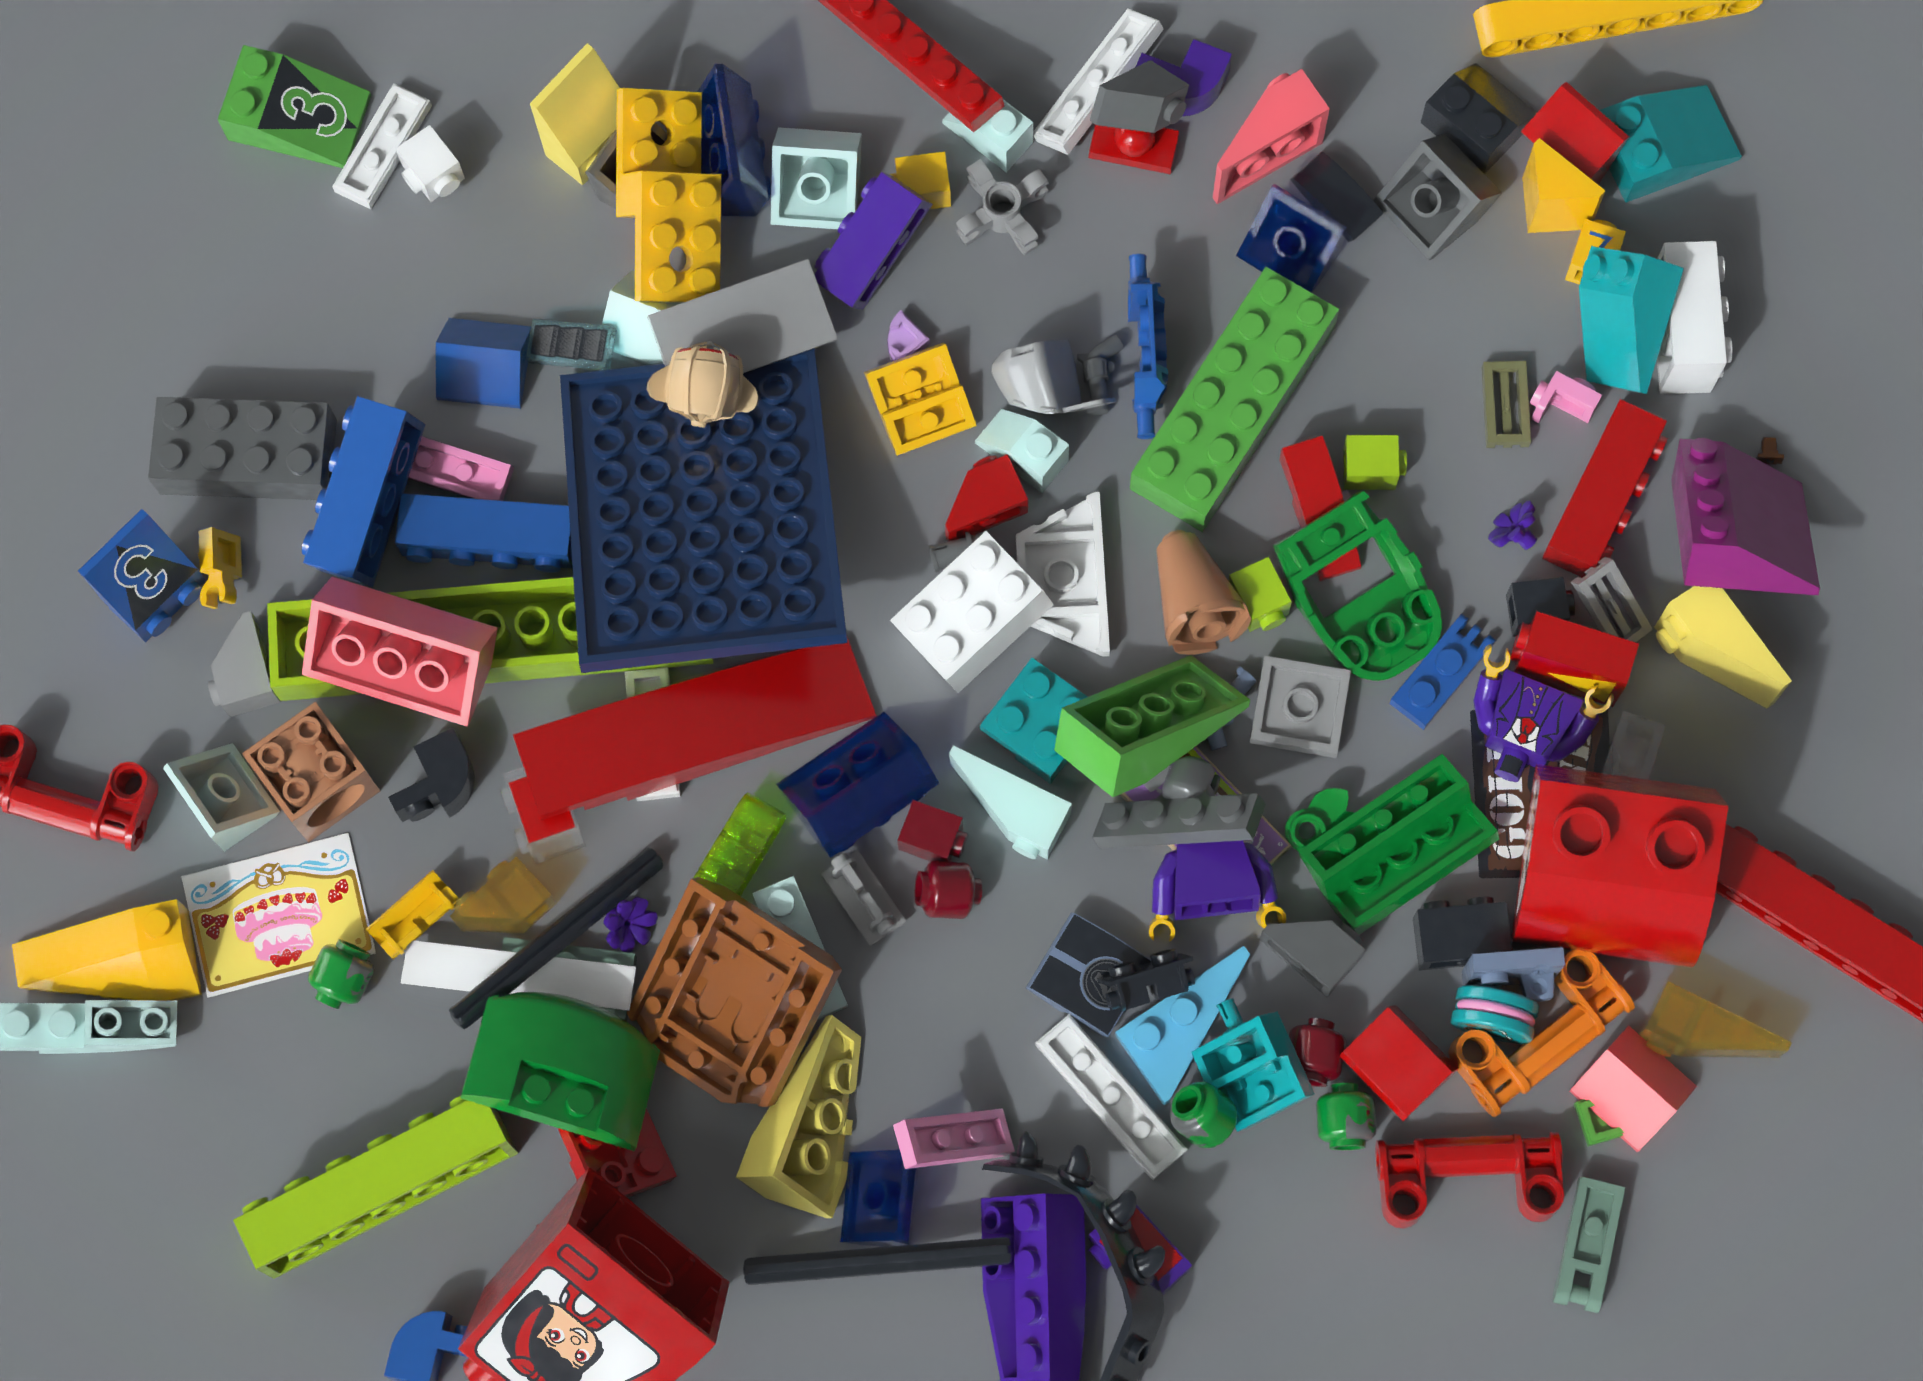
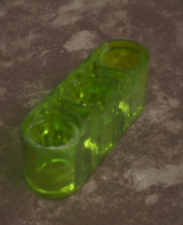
(742, 844)

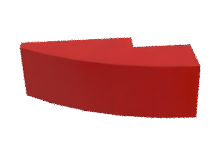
(1315, 493)

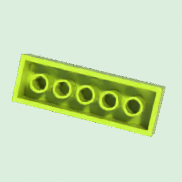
(373, 1186)

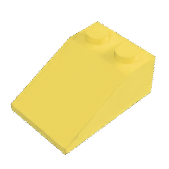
(577, 113)
(1718, 641)

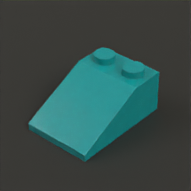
(1669, 140)
(1625, 315)

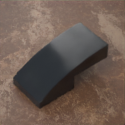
(1337, 195)

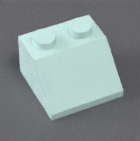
(814, 177)

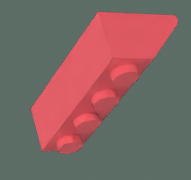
(398, 650)

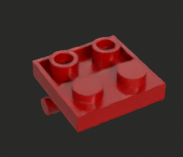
(624, 1169)

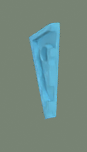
(1169, 1031)

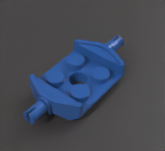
(1152, 379)

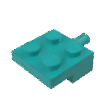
(1029, 718)
(1253, 1066)

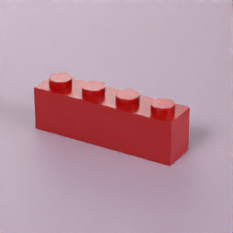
(1605, 489)

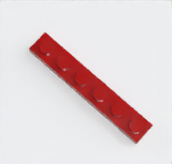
(920, 59)

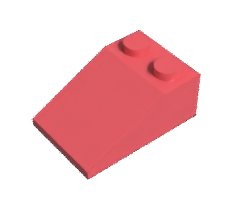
(1278, 130)

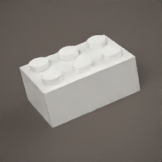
(1694, 338)
(972, 611)

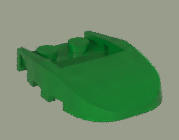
(1384, 626)

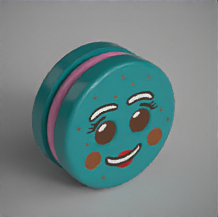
(1495, 1011)

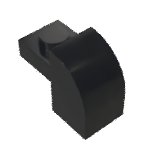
(448, 779)

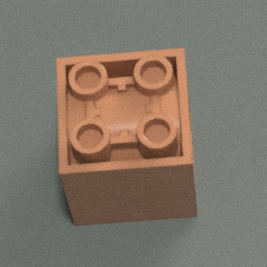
(311, 772)

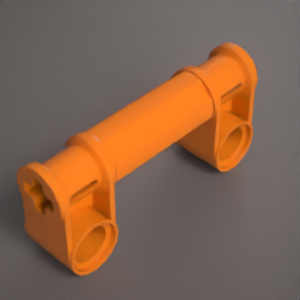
(1550, 1046)

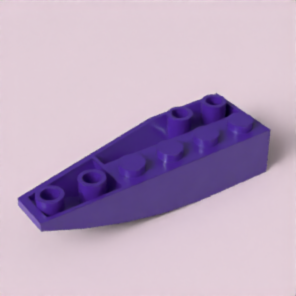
(1041, 1295)

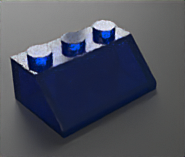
(732, 142)
(858, 784)

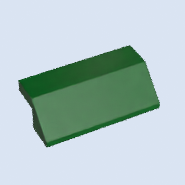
(1398, 845)

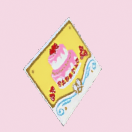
(275, 913)

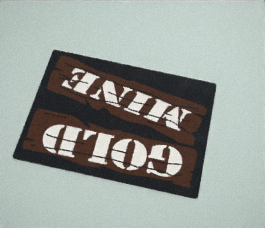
(1508, 802)

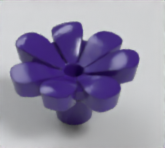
(1515, 526)
(628, 924)

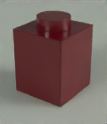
(932, 833)

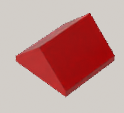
(1577, 132)
(1398, 1062)

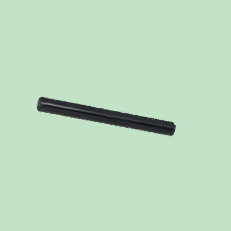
(557, 936)
(878, 1261)

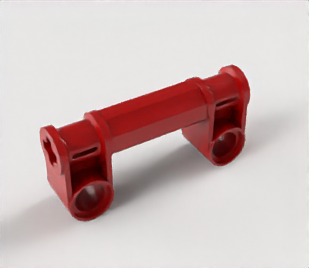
(71, 810)
(1532, 1160)

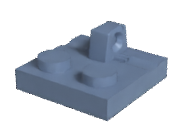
(1529, 968)

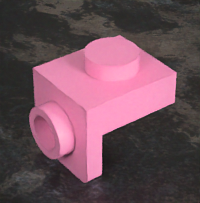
(1568, 394)

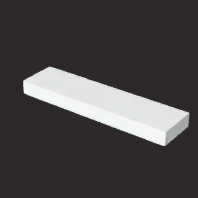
(1114, 56)
(1111, 1097)

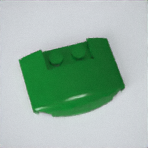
(562, 1066)

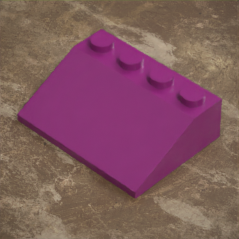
(1740, 522)

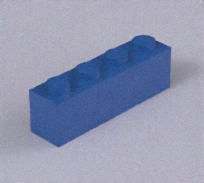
(484, 532)

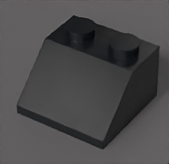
(1477, 115)

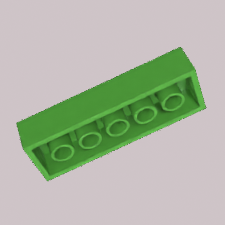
(1233, 399)

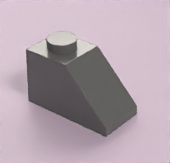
(1140, 99)
(1316, 950)

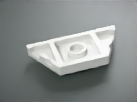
(1068, 565)

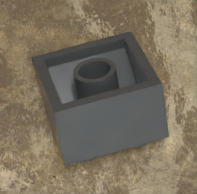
(1436, 195)

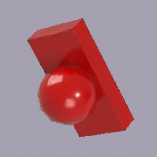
(1135, 148)

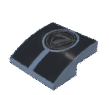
(1071, 972)

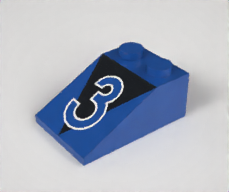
(143, 576)

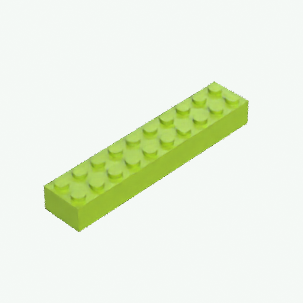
(532, 638)

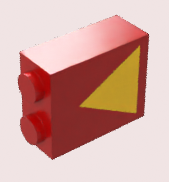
(1573, 657)

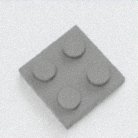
(1300, 706)

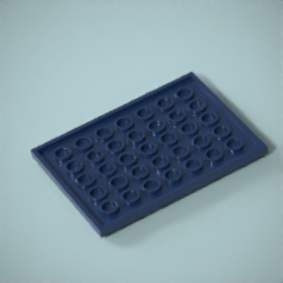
(699, 533)

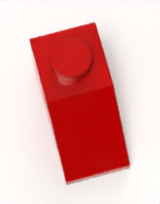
(986, 498)

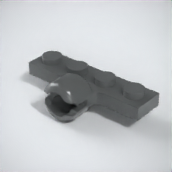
(1182, 813)

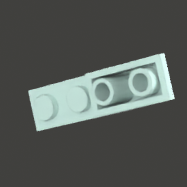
(88, 1026)

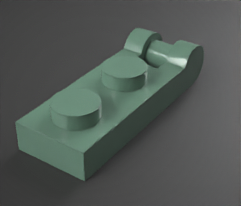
(1589, 1242)

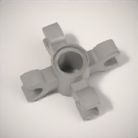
(976, 223)

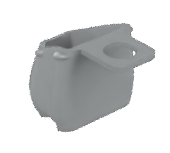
(1042, 378)

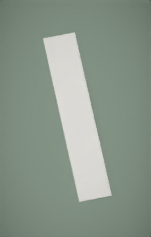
(467, 967)

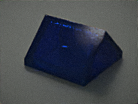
(1292, 239)
(878, 1199)

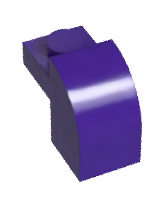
(1203, 69)

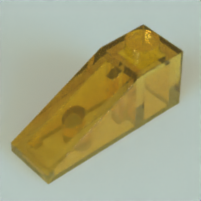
(1698, 1028)

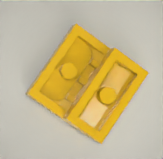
(920, 398)

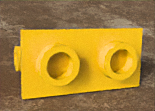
(412, 914)

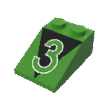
(292, 108)

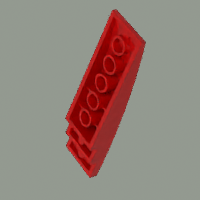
(692, 728)

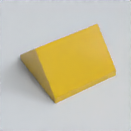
(1557, 192)

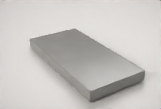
(753, 319)

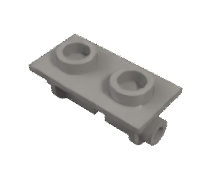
(863, 897)

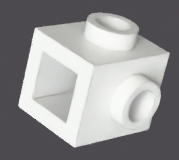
(429, 165)

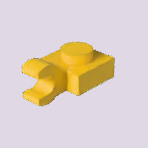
(221, 560)

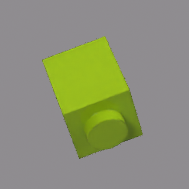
(1373, 462)
(1263, 594)

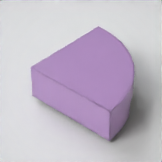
(905, 337)

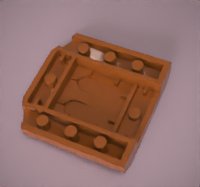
(732, 995)

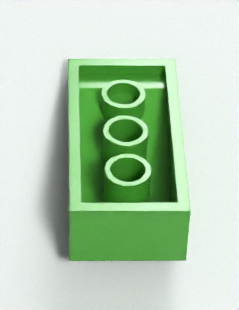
(1145, 723)

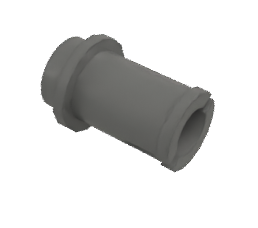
(946, 552)

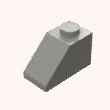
(242, 670)

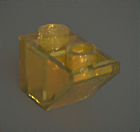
(506, 903)

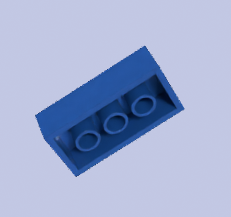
(363, 491)

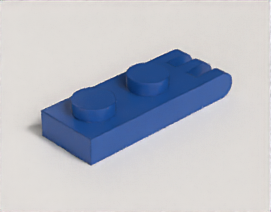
(1440, 673)

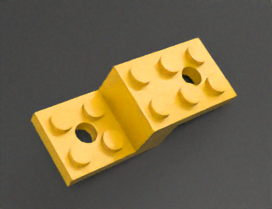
(667, 194)

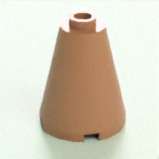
(1196, 596)

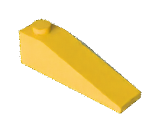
(121, 956)

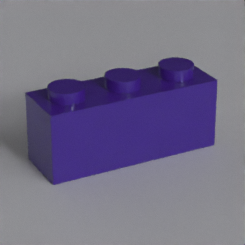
(870, 240)

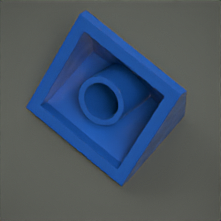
(481, 362)

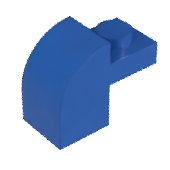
(420, 1347)

